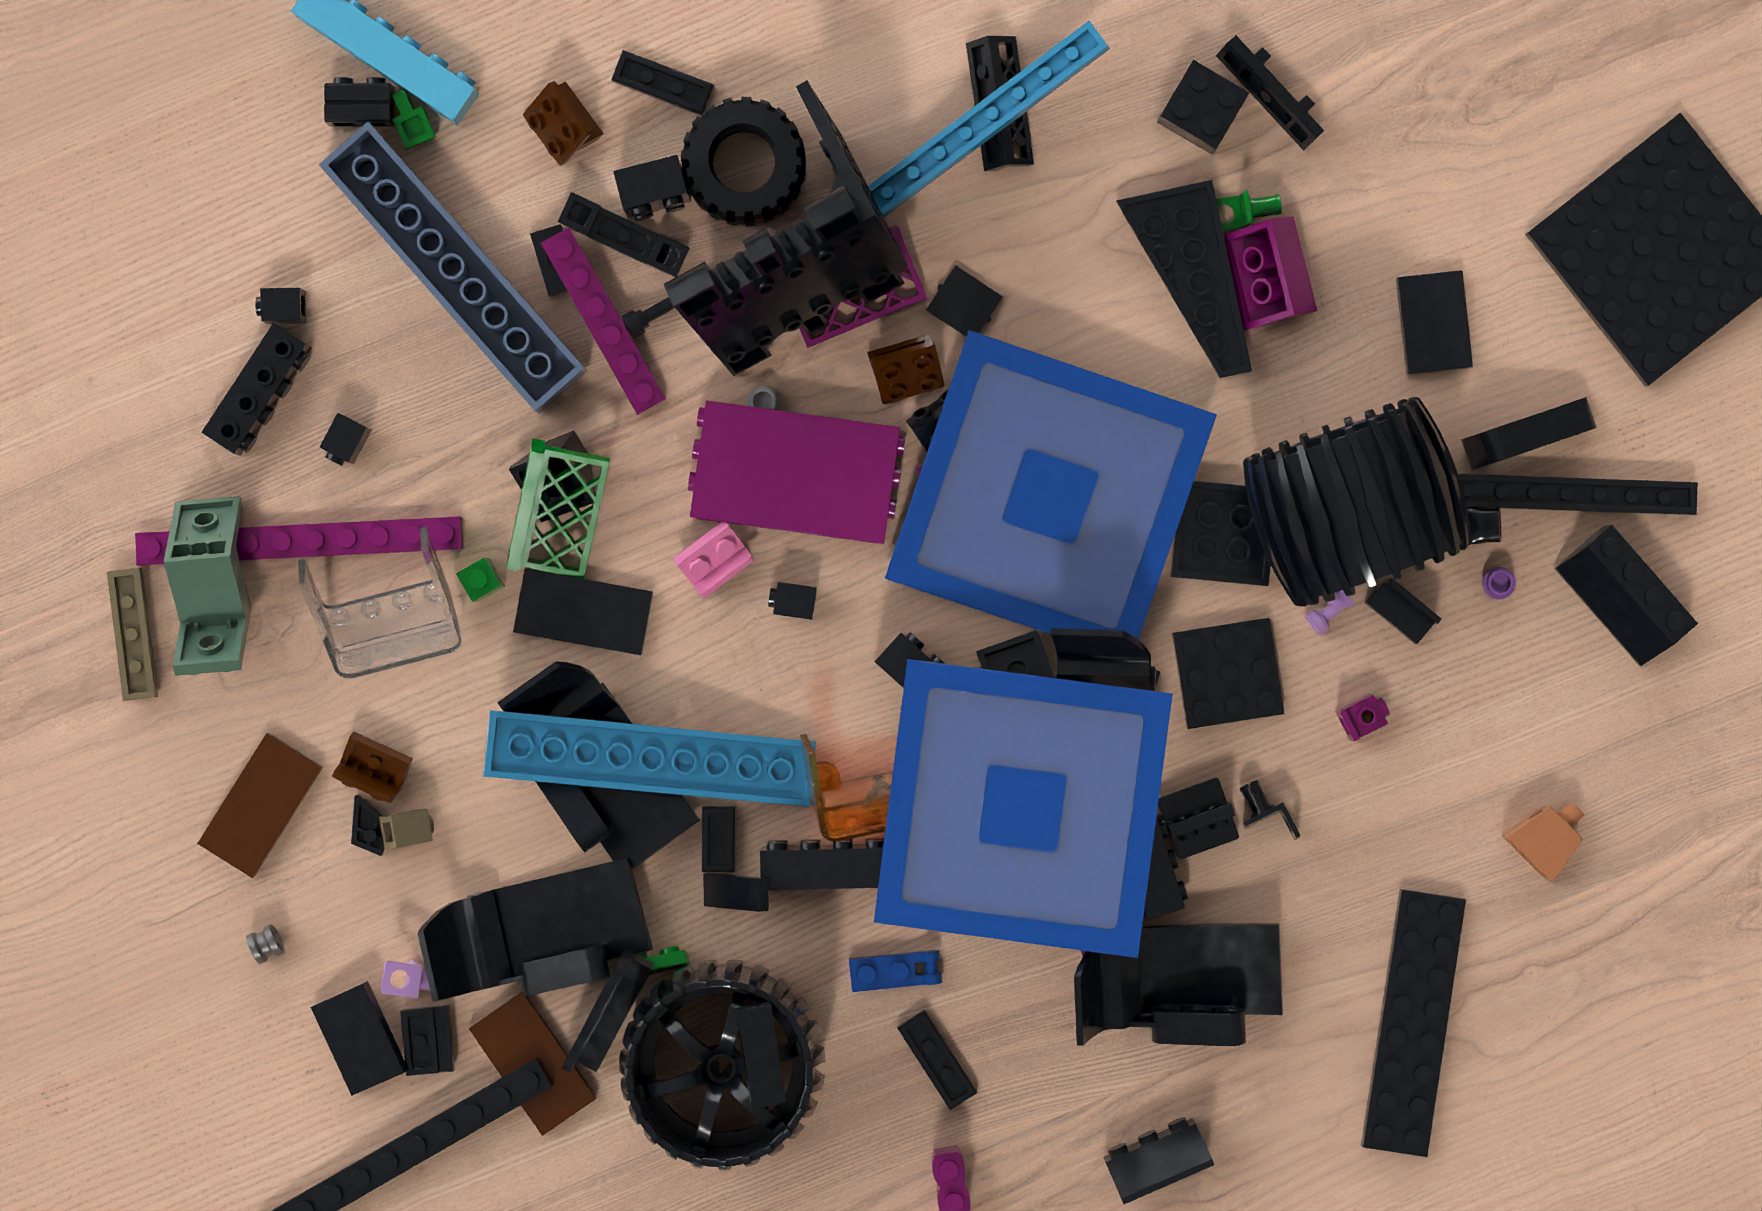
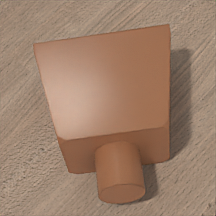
(1547, 838)

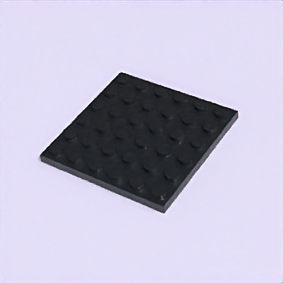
(1658, 249)

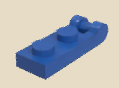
(894, 970)

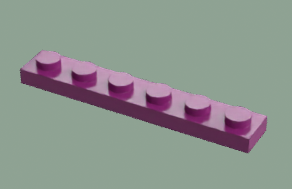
(603, 321)

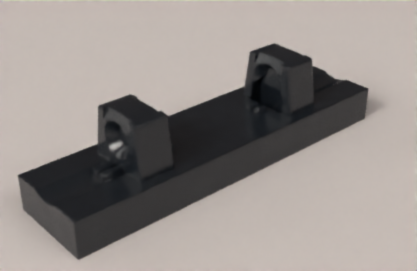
(1269, 92)

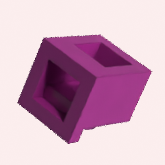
(1351, 716)

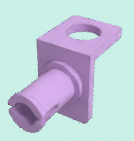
(415, 979)

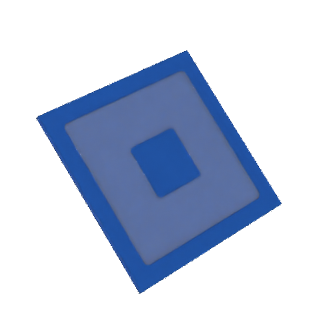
(1048, 492)
(1023, 808)

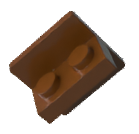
(561, 122)
(906, 369)

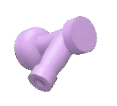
(1320, 620)

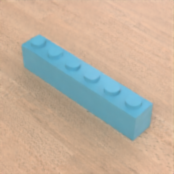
(390, 55)

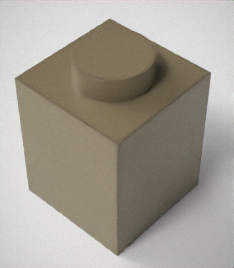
(406, 828)

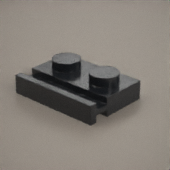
(427, 1040)

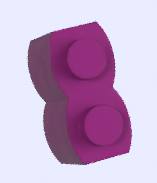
(949, 1175)

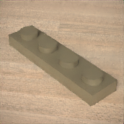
(132, 634)

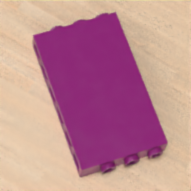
(795, 472)

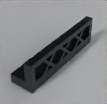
(988, 75)
(609, 1011)

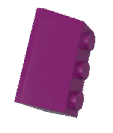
(1269, 273)

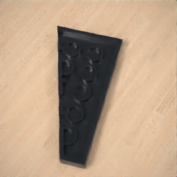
(1189, 252)

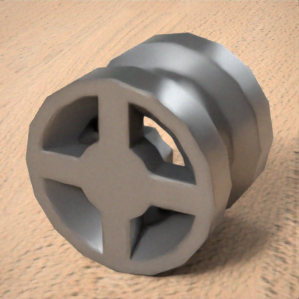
(265, 944)

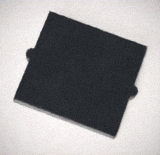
(964, 302)

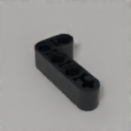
(1528, 433)

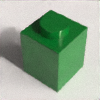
(480, 579)

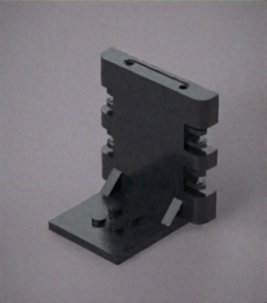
(797, 272)

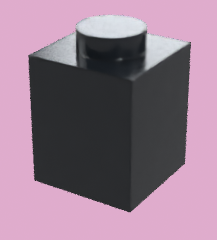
(281, 305)
(344, 440)
(793, 600)

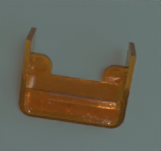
(845, 807)

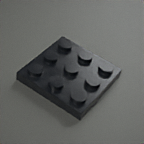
(1219, 538)
(1228, 673)

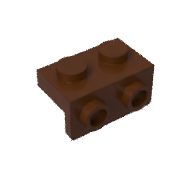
(372, 768)

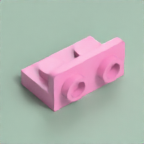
(714, 559)

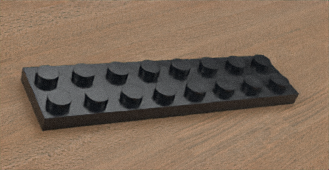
(1413, 1023)

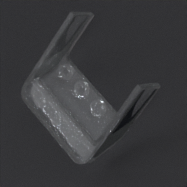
(387, 626)

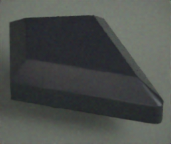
(366, 827)

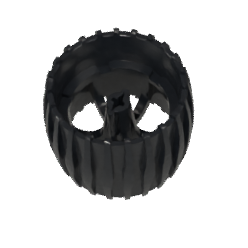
(1357, 502)
(643, 1090)

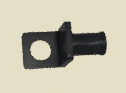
(1262, 809)

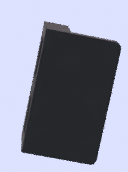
(1402, 610)

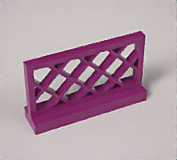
(873, 315)

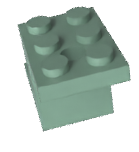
(207, 586)

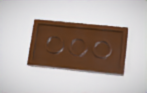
(260, 805)
(518, 1035)

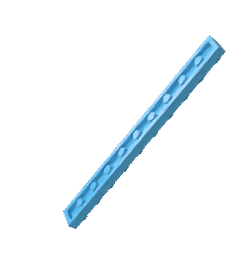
(988, 118)

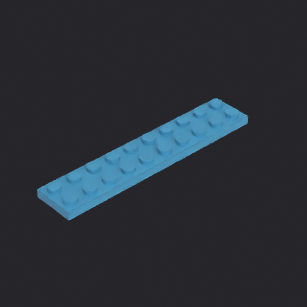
(645, 758)

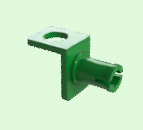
(1246, 209)

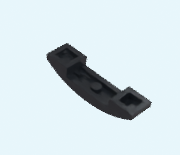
(623, 235)

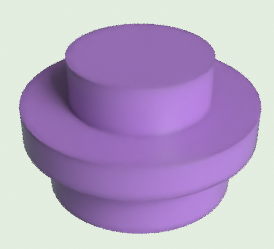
(1499, 583)

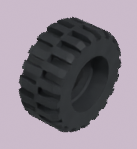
(735, 118)

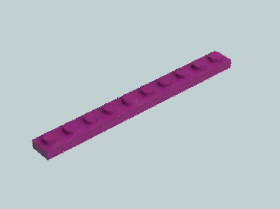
(323, 539)

